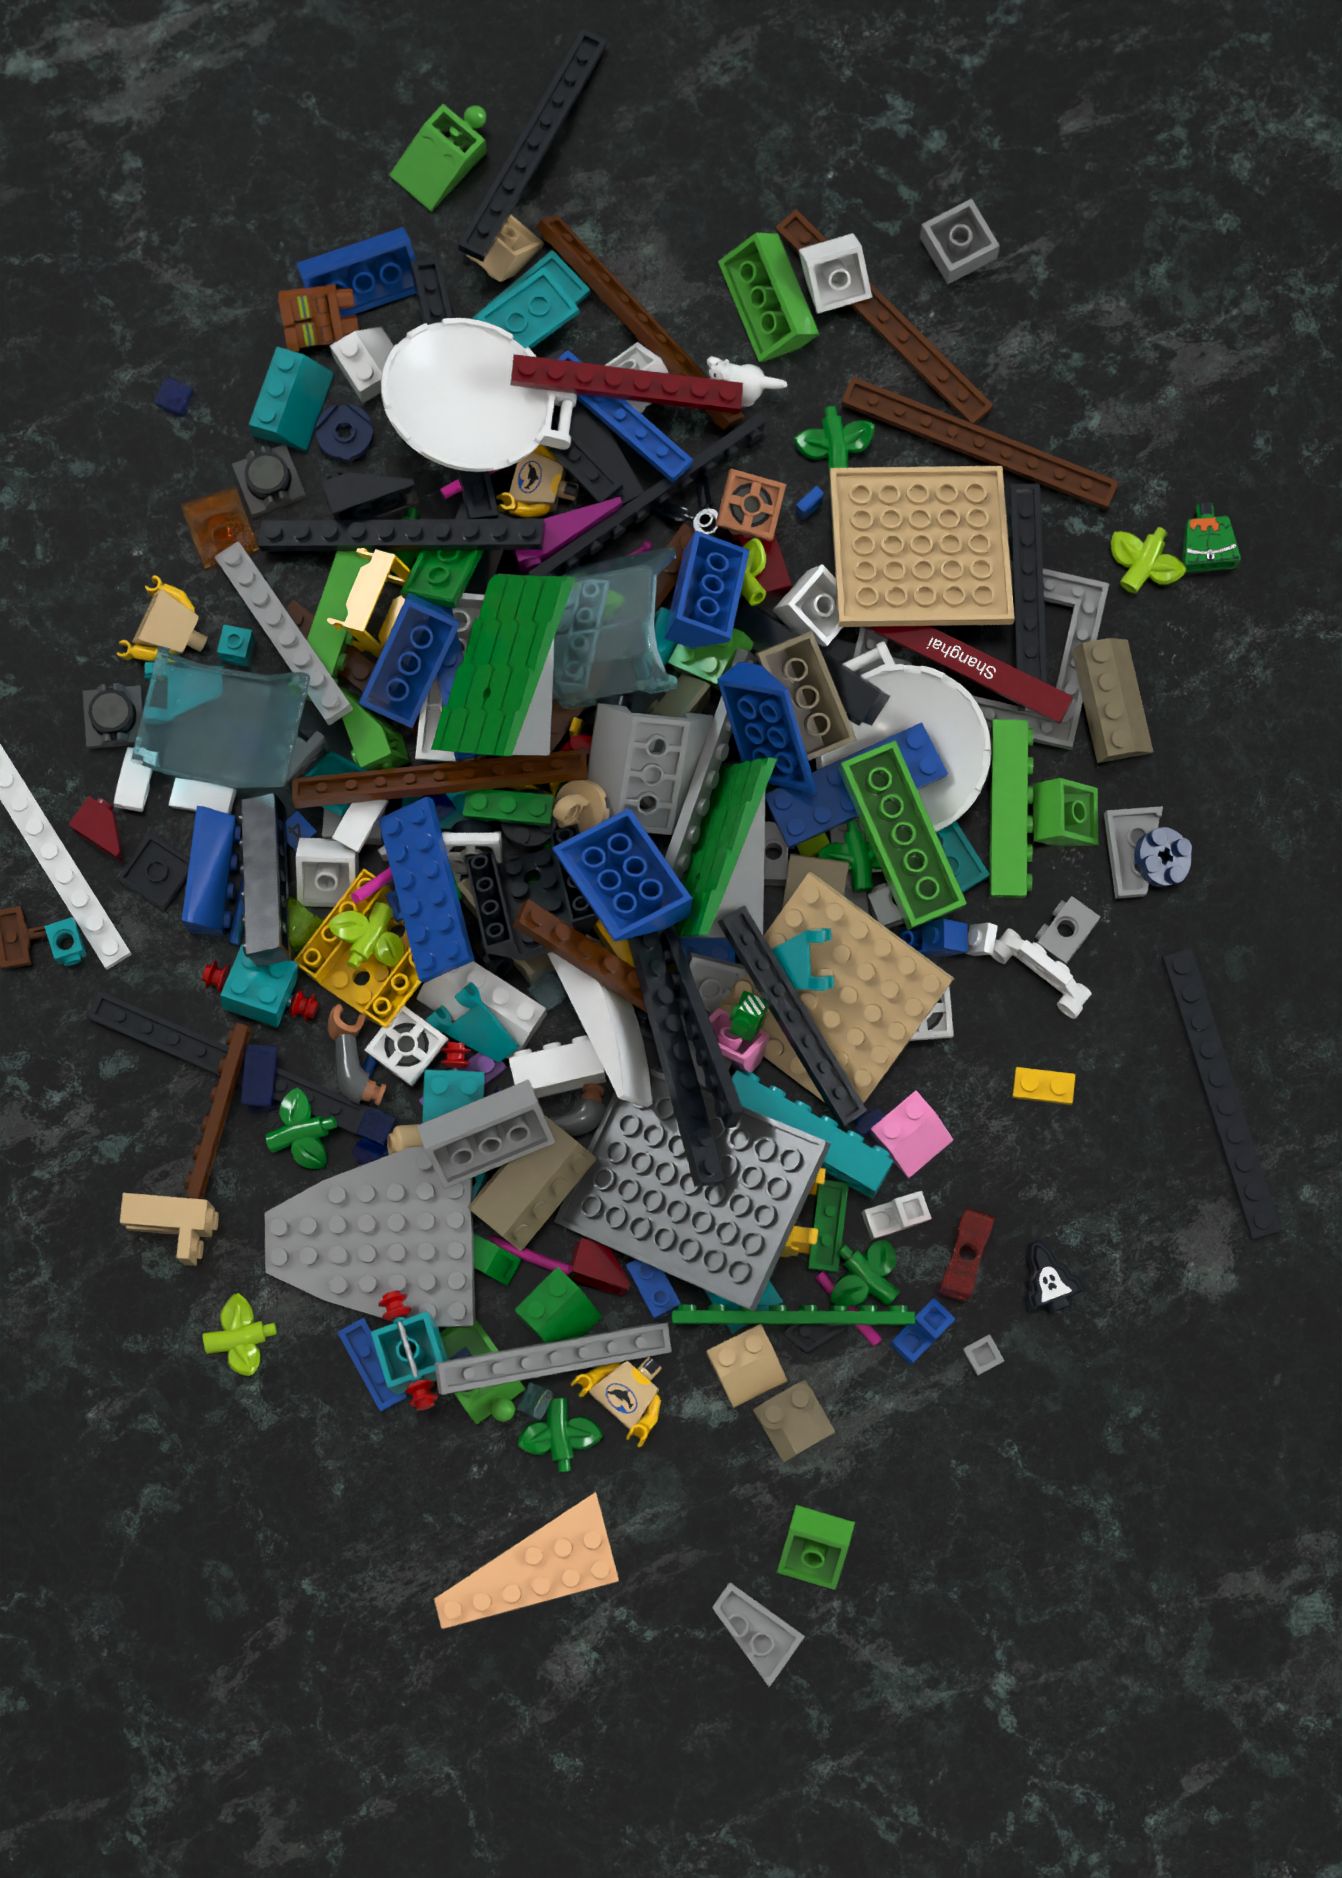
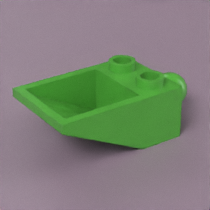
(438, 163)
(373, 739)
(488, 1399)

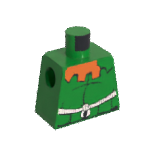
(1209, 542)

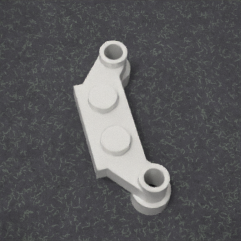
(1053, 972)

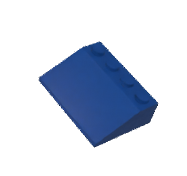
(766, 724)
(625, 877)

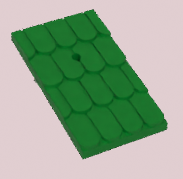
(506, 676)
(729, 854)

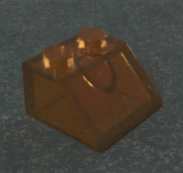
(217, 524)

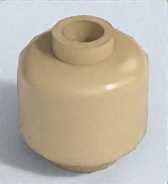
(403, 1137)

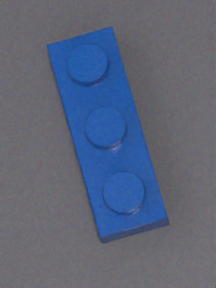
(361, 1348)

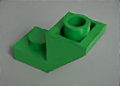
(494, 1260)

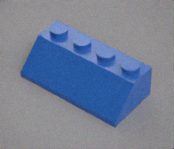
(372, 268)
(706, 592)
(409, 660)
(211, 872)

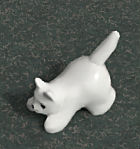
(750, 375)

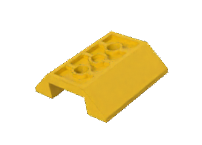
(327, 956)

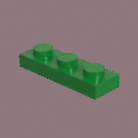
(509, 807)
(829, 1220)

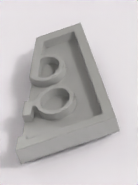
(1123, 832)
(713, 980)
(757, 1631)

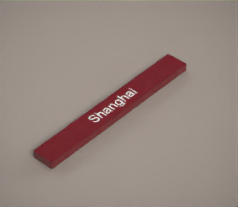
(980, 668)

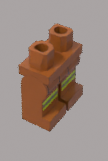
(314, 315)

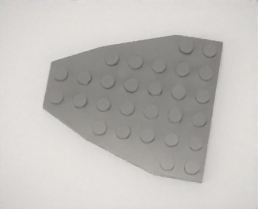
(380, 1234)

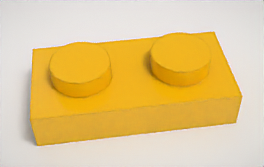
(1043, 1086)

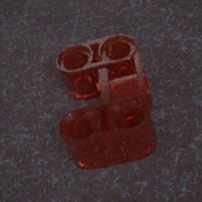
(961, 1274)

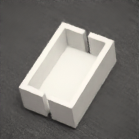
(558, 1067)

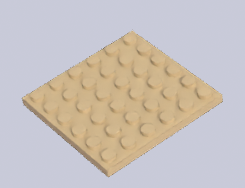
(921, 546)
(877, 994)

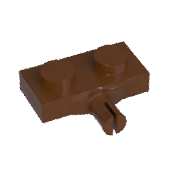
(16, 938)

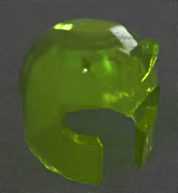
(302, 925)

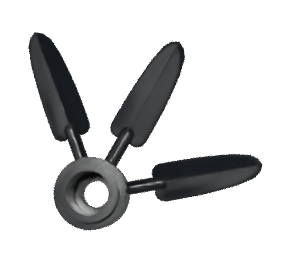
(705, 519)

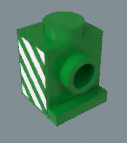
(748, 1016)

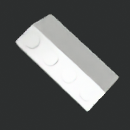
(512, 1008)

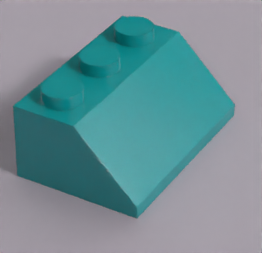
(290, 400)

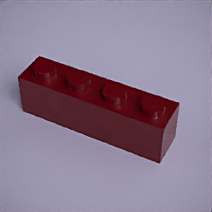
(774, 576)

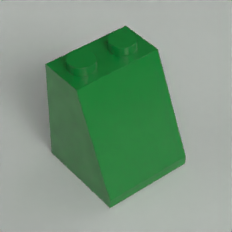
(558, 1309)

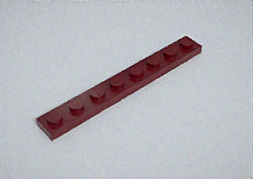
(626, 384)

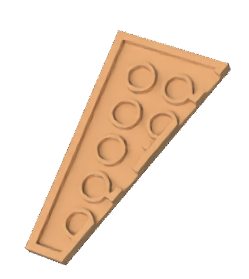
(551, 1563)

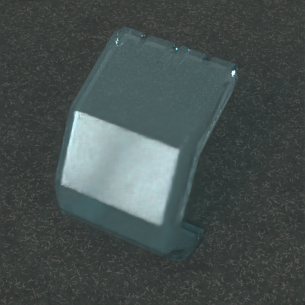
(608, 631)
(220, 723)

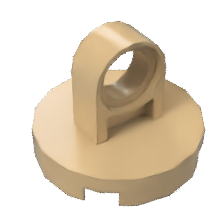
(581, 804)

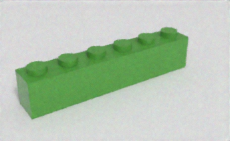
(323, 637)
(1009, 809)

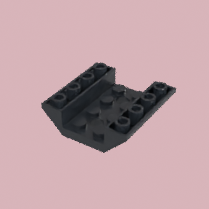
(503, 888)

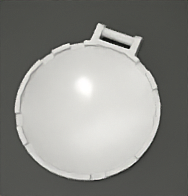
(455, 400)
(950, 719)

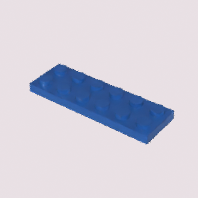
(807, 814)
(426, 889)

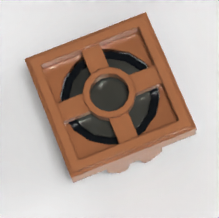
(749, 505)

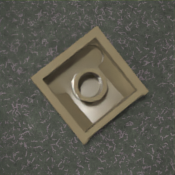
(794, 1420)

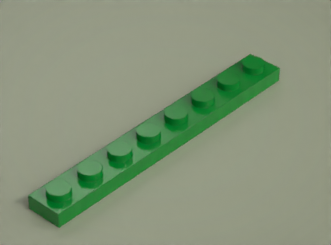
(806, 1315)

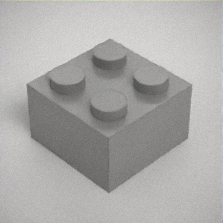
(959, 241)

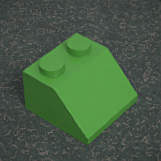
(1065, 813)
(816, 1547)

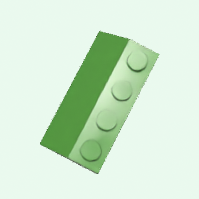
(768, 296)

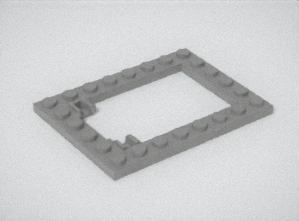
(1088, 601)

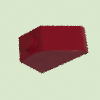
(98, 826)
(597, 1268)

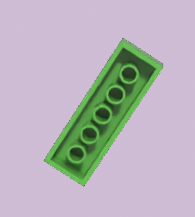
(901, 835)

